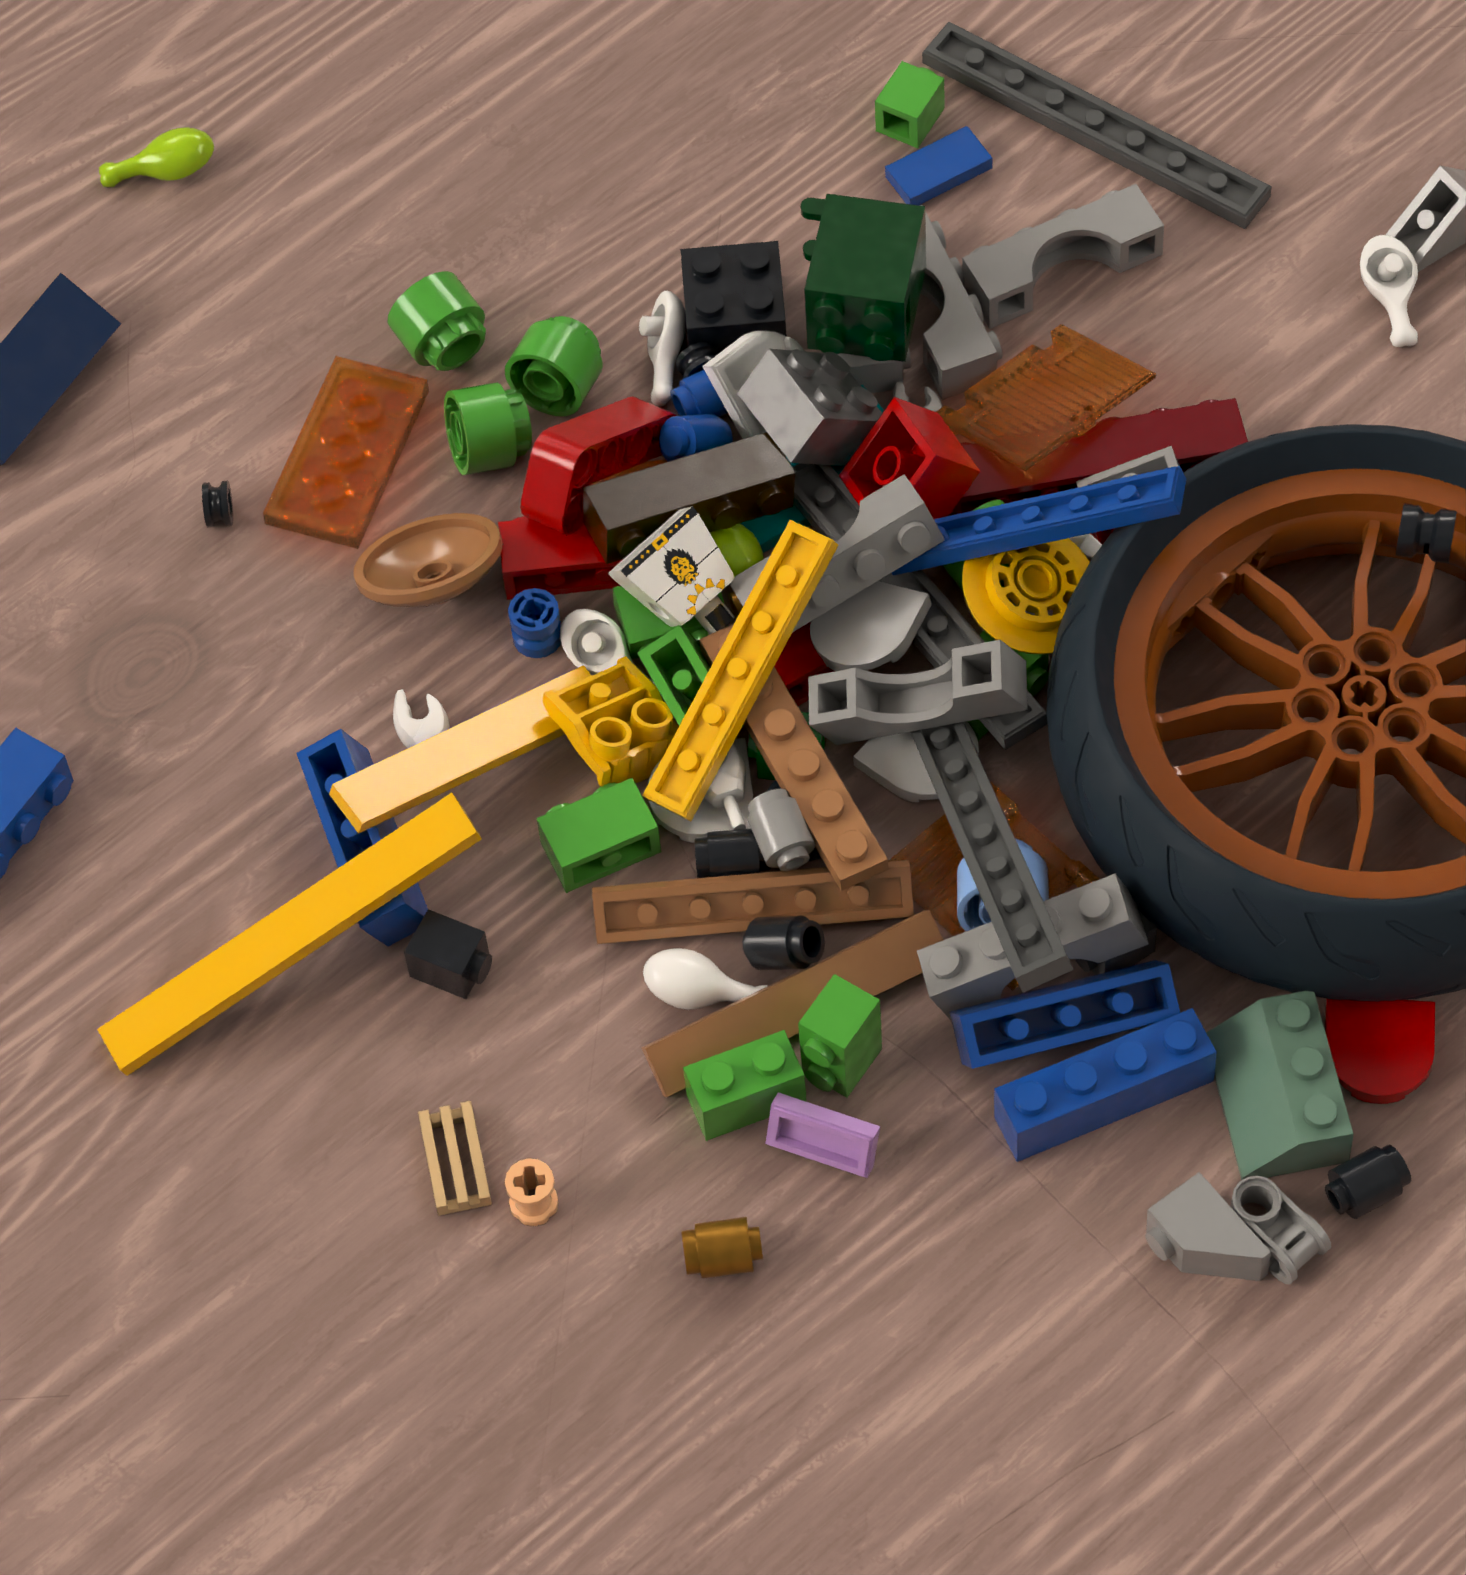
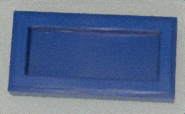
(939, 167)

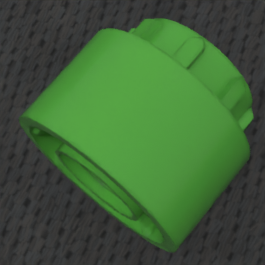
(438, 321)
(555, 365)
(486, 427)

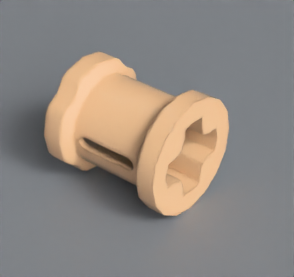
(530, 1175)

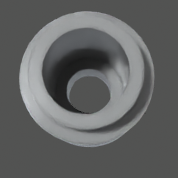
(780, 830)

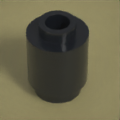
(728, 854)
(783, 942)
(1367, 1181)

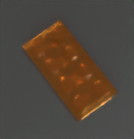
(346, 452)

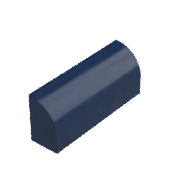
(46, 356)

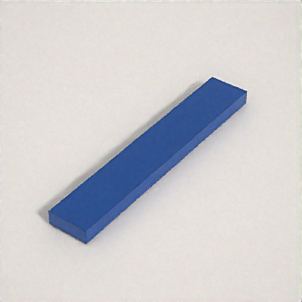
(1054, 517)

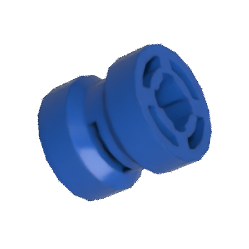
(535, 623)

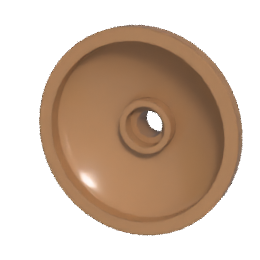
(428, 560)

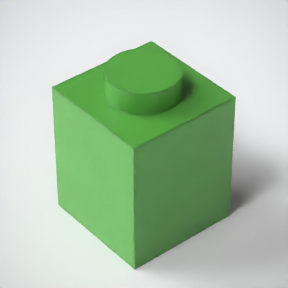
(910, 104)

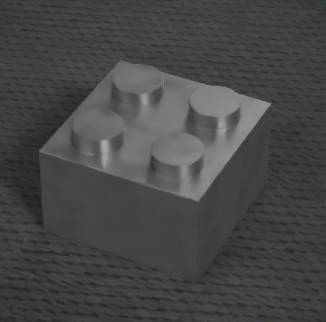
(810, 405)

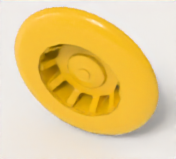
(1034, 582)

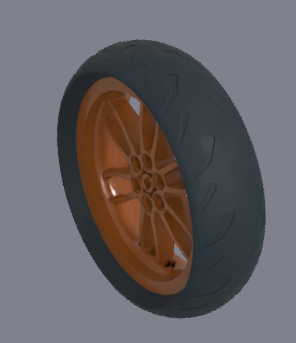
(1186, 868)

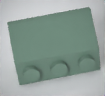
(1280, 1088)

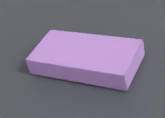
(822, 1135)

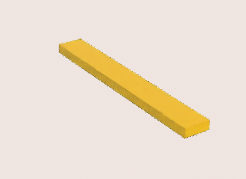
(289, 934)

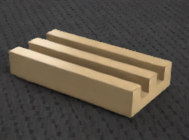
(447, 1119)

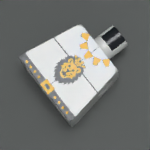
(679, 573)

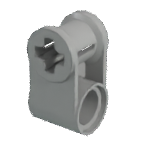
(1284, 1230)

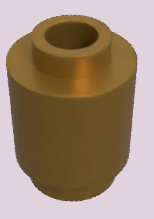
(721, 1248)

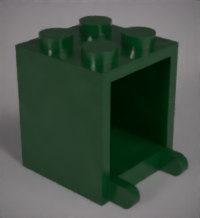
(863, 275)

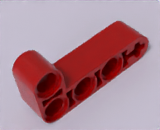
(584, 453)

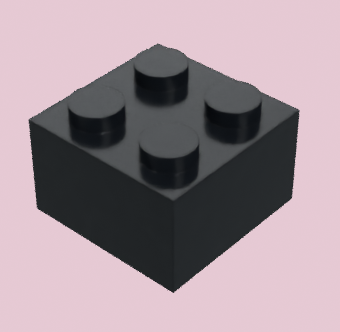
(732, 292)

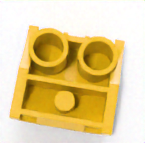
(614, 722)

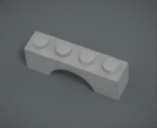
(1112, 230)
(957, 346)
(886, 535)
(868, 705)
(1090, 921)

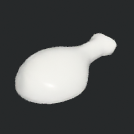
(1390, 277)
(665, 338)
(593, 640)
(691, 980)

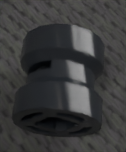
(1426, 533)

